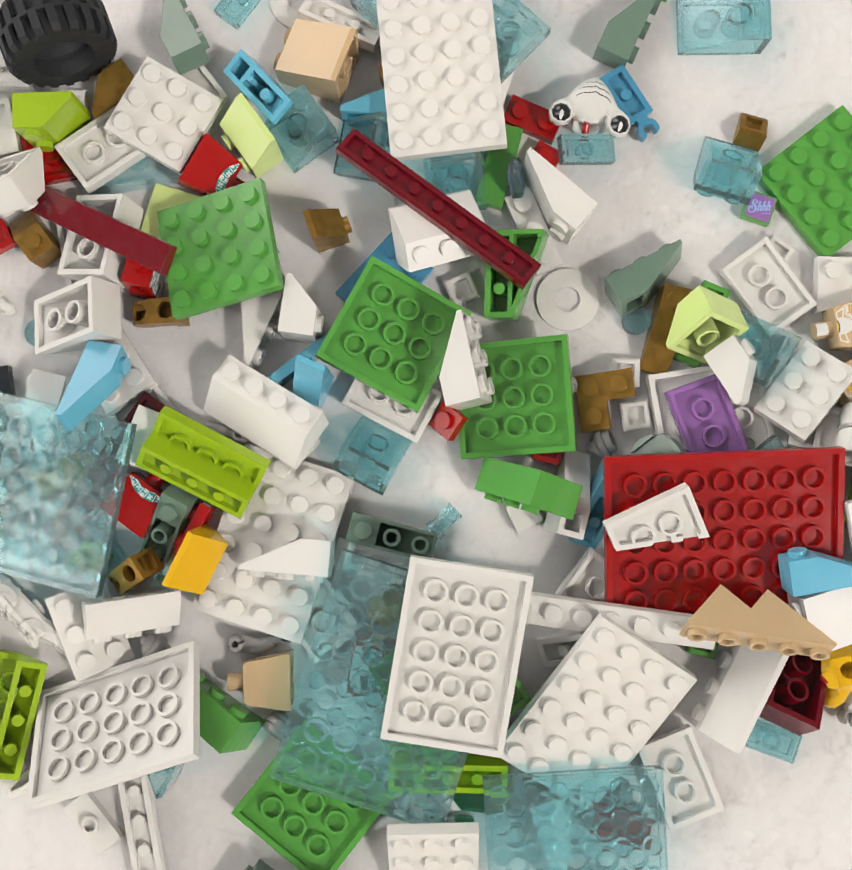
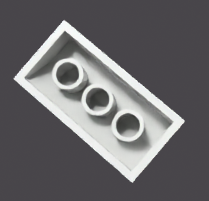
(264, 412)
(737, 694)

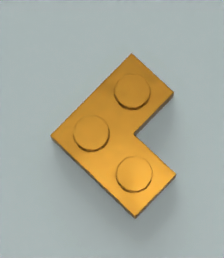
(595, 392)

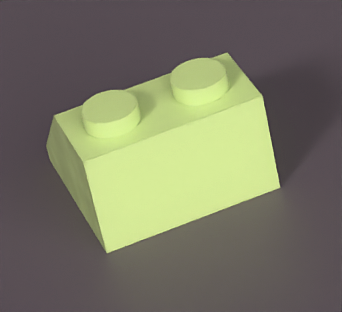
(250, 138)
(703, 323)

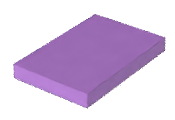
(706, 416)

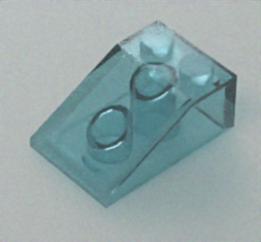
(723, 26)

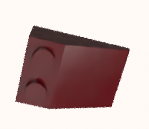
(797, 696)

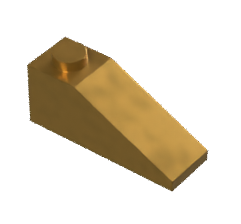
(655, 355)

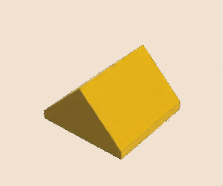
(196, 560)

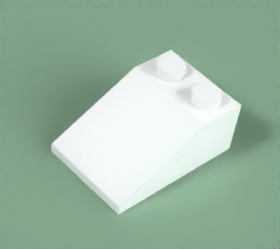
(558, 198)
(77, 314)

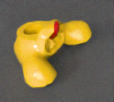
(837, 675)

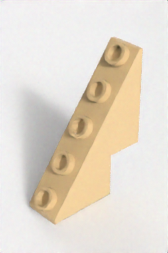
(765, 626)

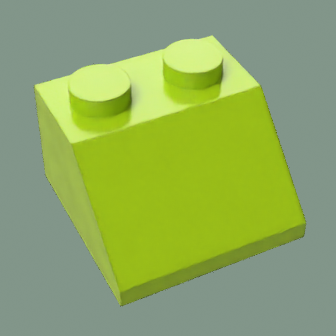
(48, 117)

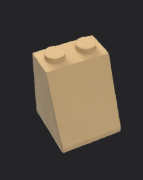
(318, 57)

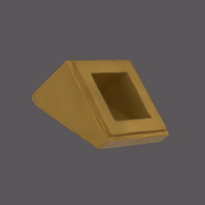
(750, 131)

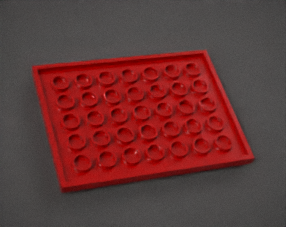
(752, 511)

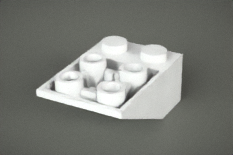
(464, 364)

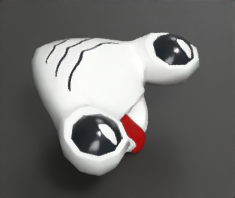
(589, 108)

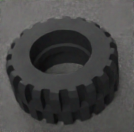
(55, 40)

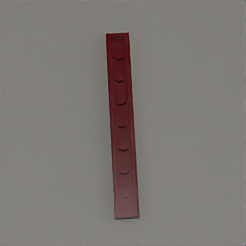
(438, 208)
(106, 231)

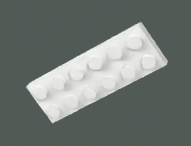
(100, 157)

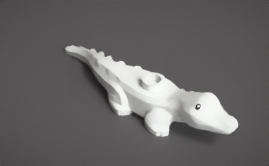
(27, 616)

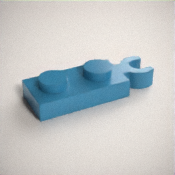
(631, 101)

